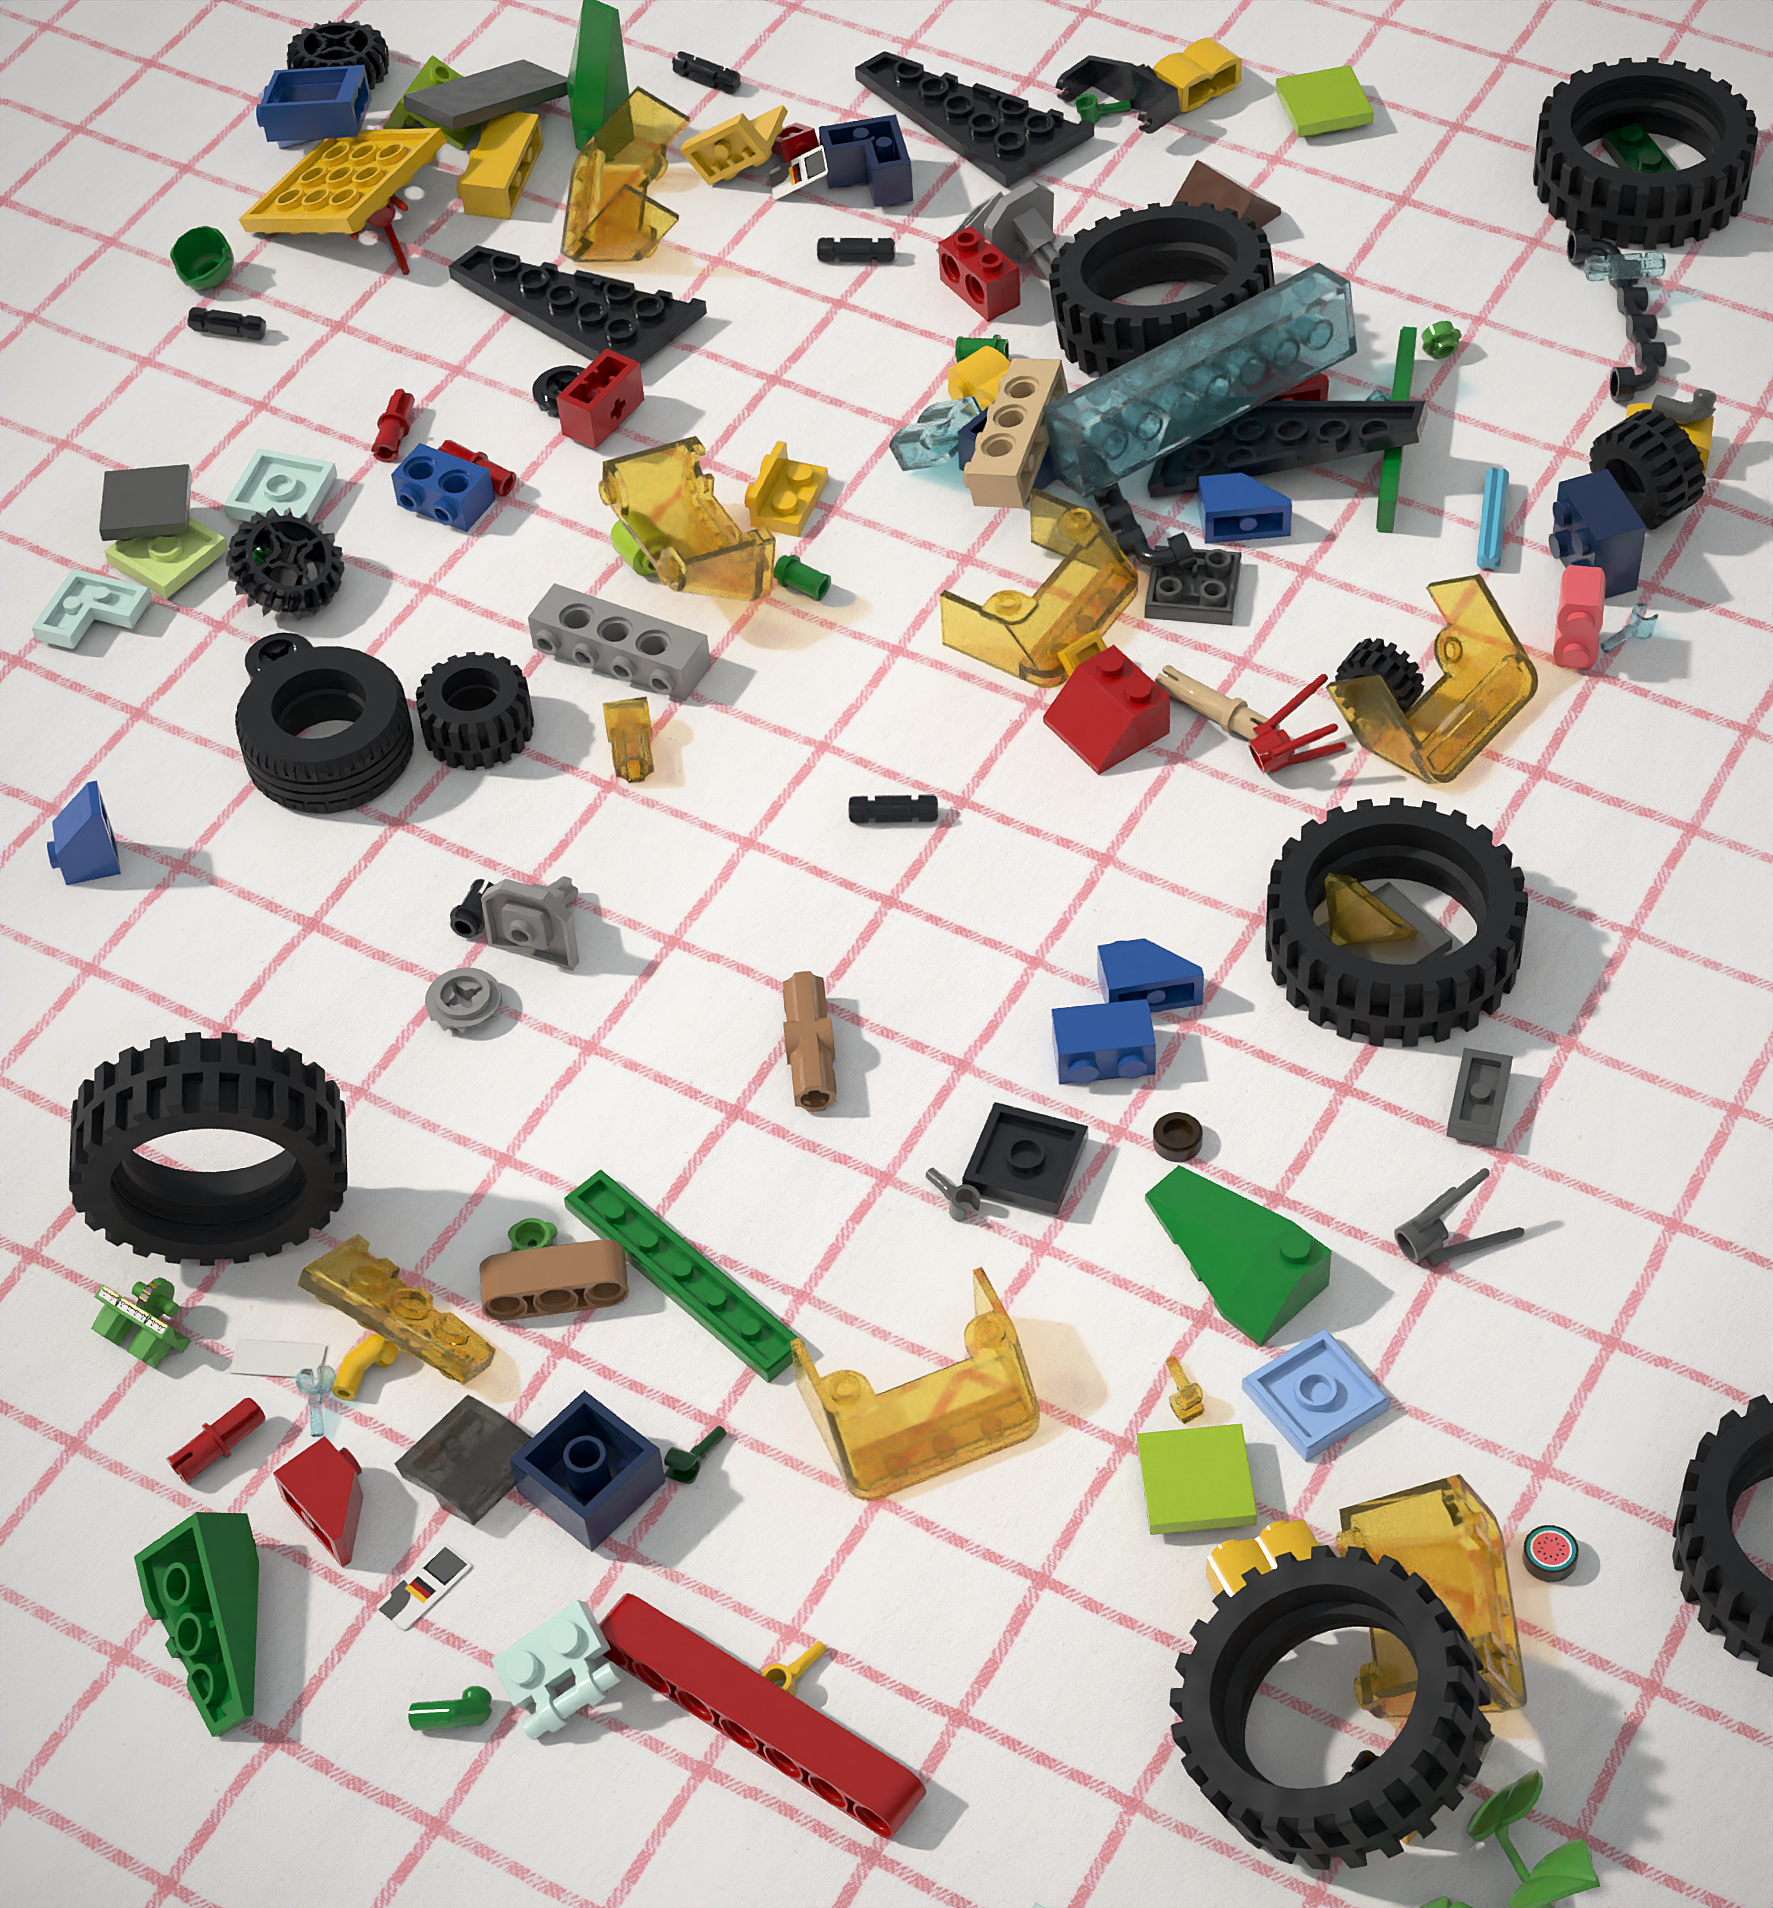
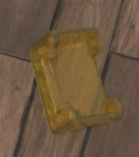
(683, 525)
(1460, 1552)

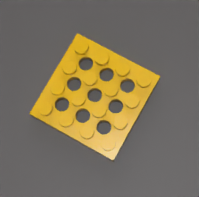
(343, 182)

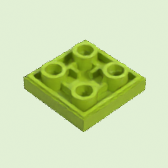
(1324, 101)
(1196, 1479)

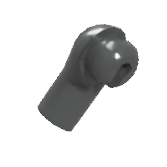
(1690, 411)

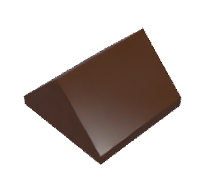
(1217, 188)

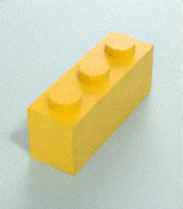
(500, 165)

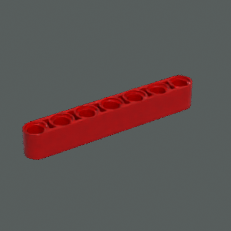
(761, 1716)

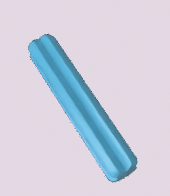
(1493, 518)

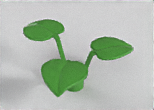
(1555, 1876)

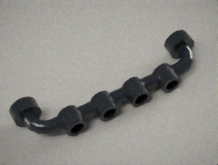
(1638, 326)
(1132, 538)

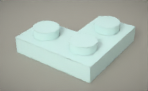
(87, 598)

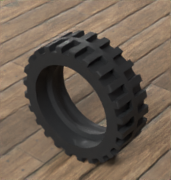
(1639, 204)
(1146, 250)
(1384, 997)
(208, 1087)
(1715, 1568)
(1394, 1791)

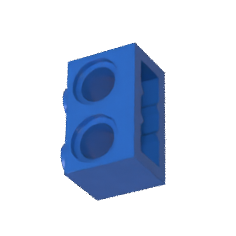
(443, 487)

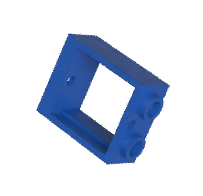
(314, 103)

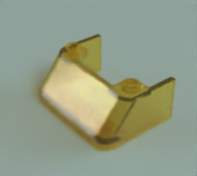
(607, 198)
(1079, 597)
(1478, 695)
(932, 1421)

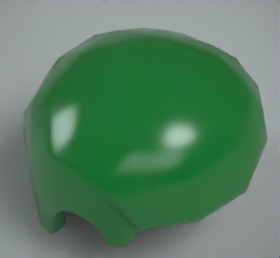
(202, 258)

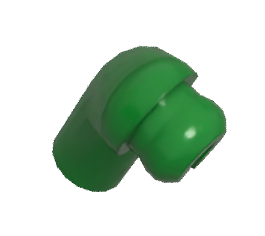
(445, 1714)

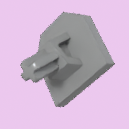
(1024, 225)
(532, 920)

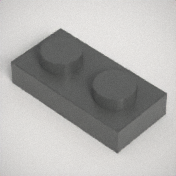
(1479, 1096)

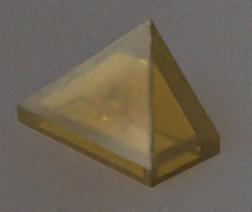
(1360, 916)

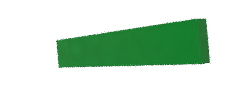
(1393, 457)
(684, 1275)

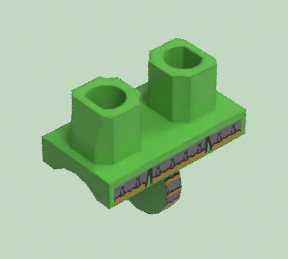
(155, 1336)

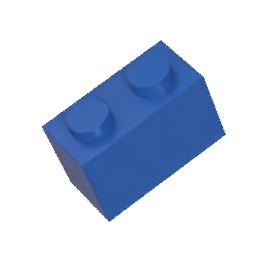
(1103, 1041)

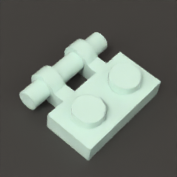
(548, 1657)

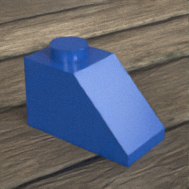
(1241, 509)
(84, 839)
(1150, 972)

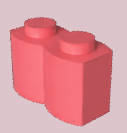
(1579, 617)

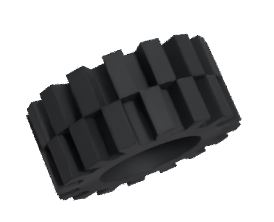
(1397, 673)

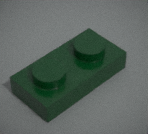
(1635, 150)

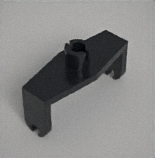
(1124, 82)

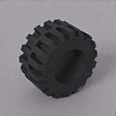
(1652, 465)
(475, 710)

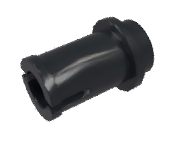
(468, 917)

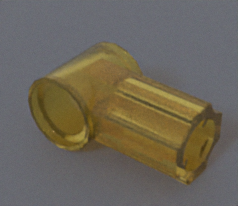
(629, 733)

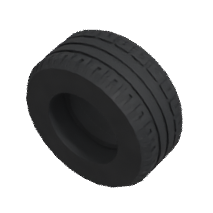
(332, 770)

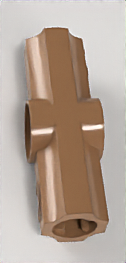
(809, 1041)

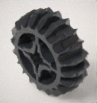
(341, 45)
(282, 579)

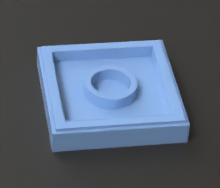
(1315, 1394)

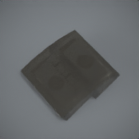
(465, 1459)

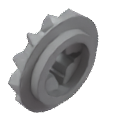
(468, 983)

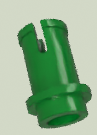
(967, 346)
(793, 573)

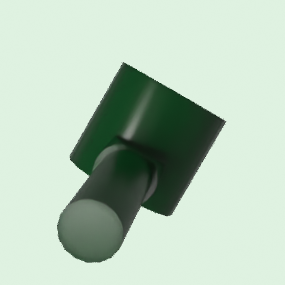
(686, 1465)

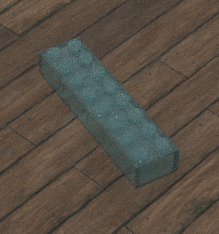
(1201, 380)

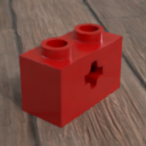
(600, 398)

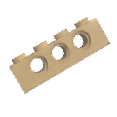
(1014, 434)

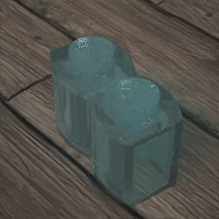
(934, 436)

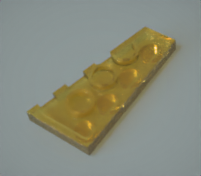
(404, 1315)

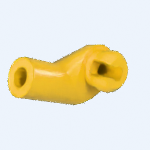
(358, 1360)

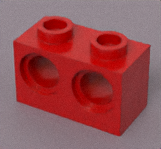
(979, 273)

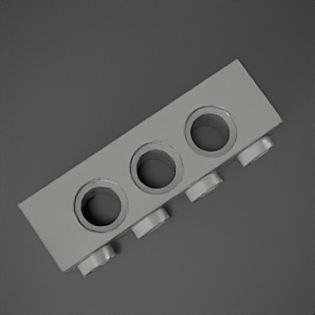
(619, 641)

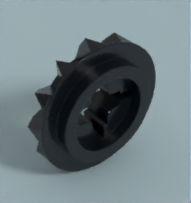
(548, 383)
(272, 648)

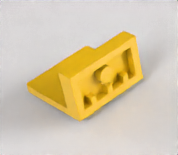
(734, 145)

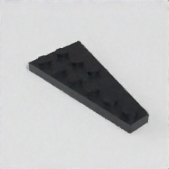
(977, 122)
(578, 309)
(1289, 437)

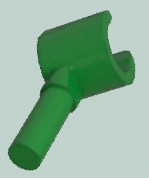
(1091, 111)

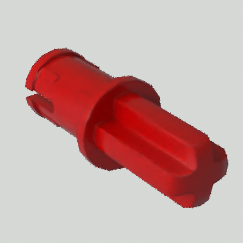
(393, 426)
(502, 479)
(216, 1440)

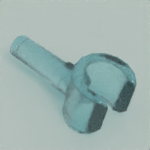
(1637, 627)
(315, 1393)

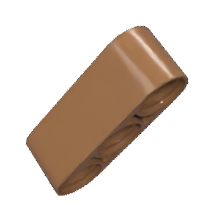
(553, 1280)

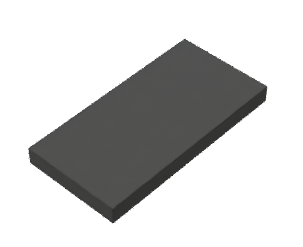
(487, 94)

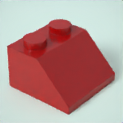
(1109, 710)

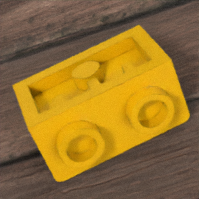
(784, 492)

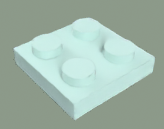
(280, 483)

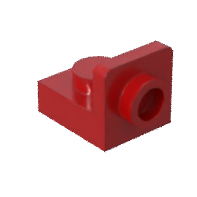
(794, 141)

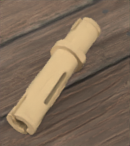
(1230, 713)

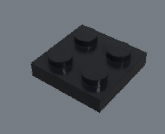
(1026, 1157)

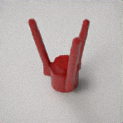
(383, 219)
(1275, 749)

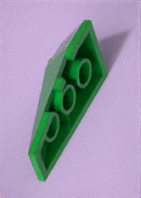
(597, 70)
(1245, 1254)
(206, 1594)

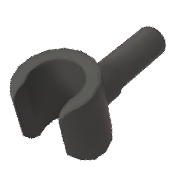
(955, 1194)

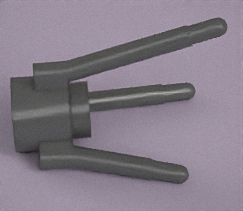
(1425, 1233)

